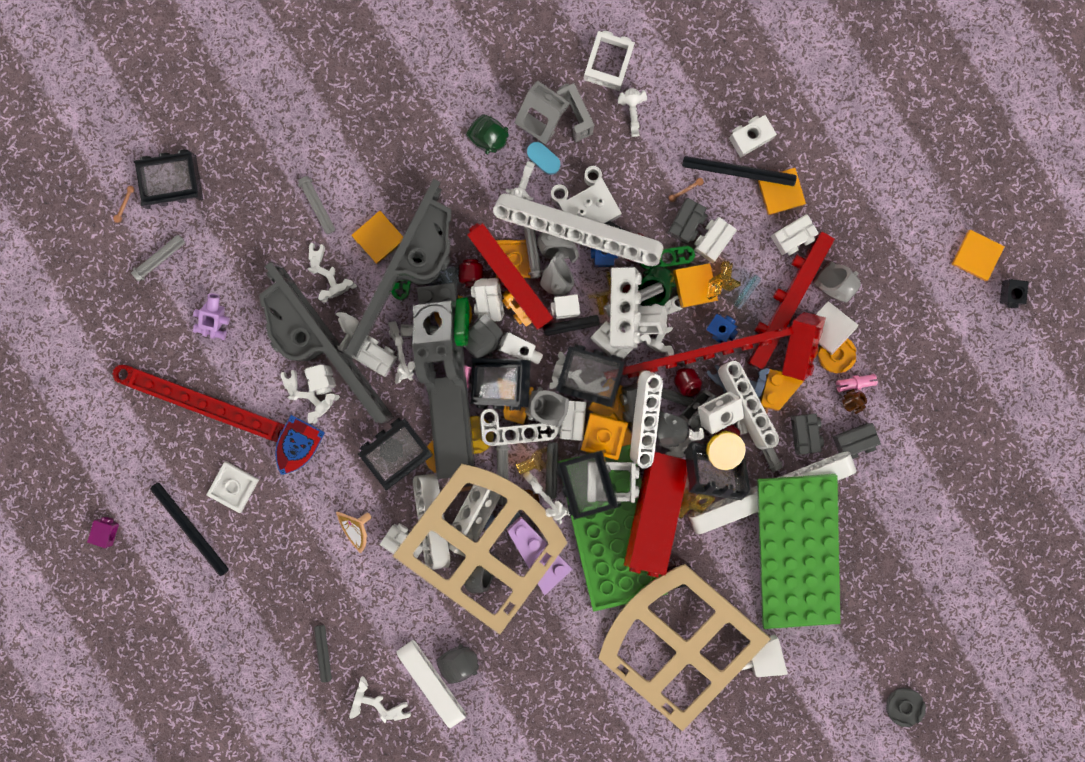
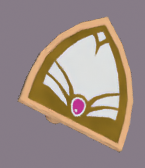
(354, 529)

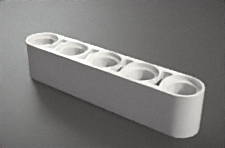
(756, 409)
(643, 410)
(434, 546)
(431, 684)

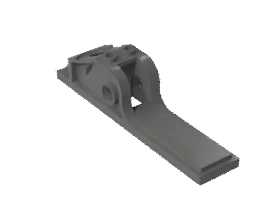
(419, 242)
(302, 320)
(449, 394)

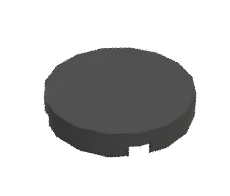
(899, 707)

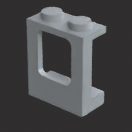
(546, 103)
(586, 125)

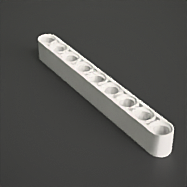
(578, 229)
(730, 510)

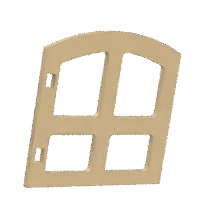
(478, 552)
(686, 650)

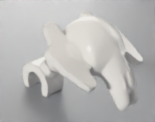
(632, 98)
(520, 191)
(349, 325)
(678, 451)

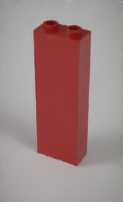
(509, 275)
(656, 515)

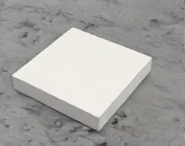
(836, 327)
(232, 487)

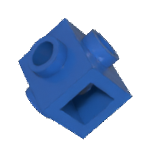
(602, 260)
(716, 328)

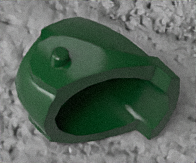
(488, 134)
(652, 276)

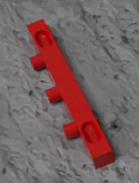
(792, 297)

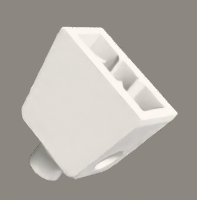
(511, 346)
(768, 660)

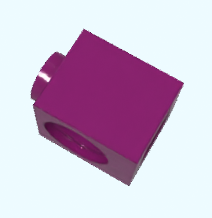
(103, 532)

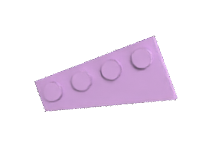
(530, 547)

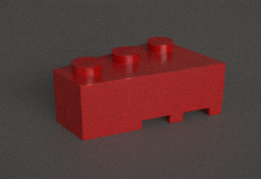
(803, 346)

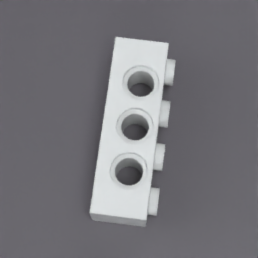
(620, 278)
(474, 514)

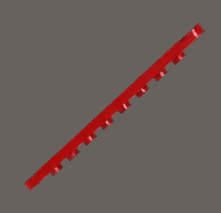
(707, 352)
(199, 402)

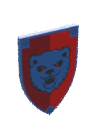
(296, 445)

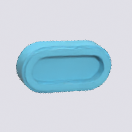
(543, 158)

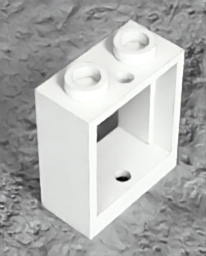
(602, 78)

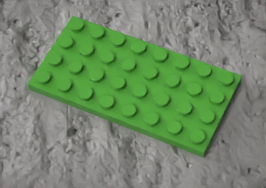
(604, 544)
(799, 551)

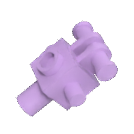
(211, 318)

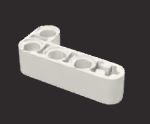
(518, 430)

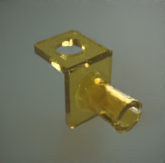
(722, 280)
(601, 297)
(534, 462)
(691, 501)

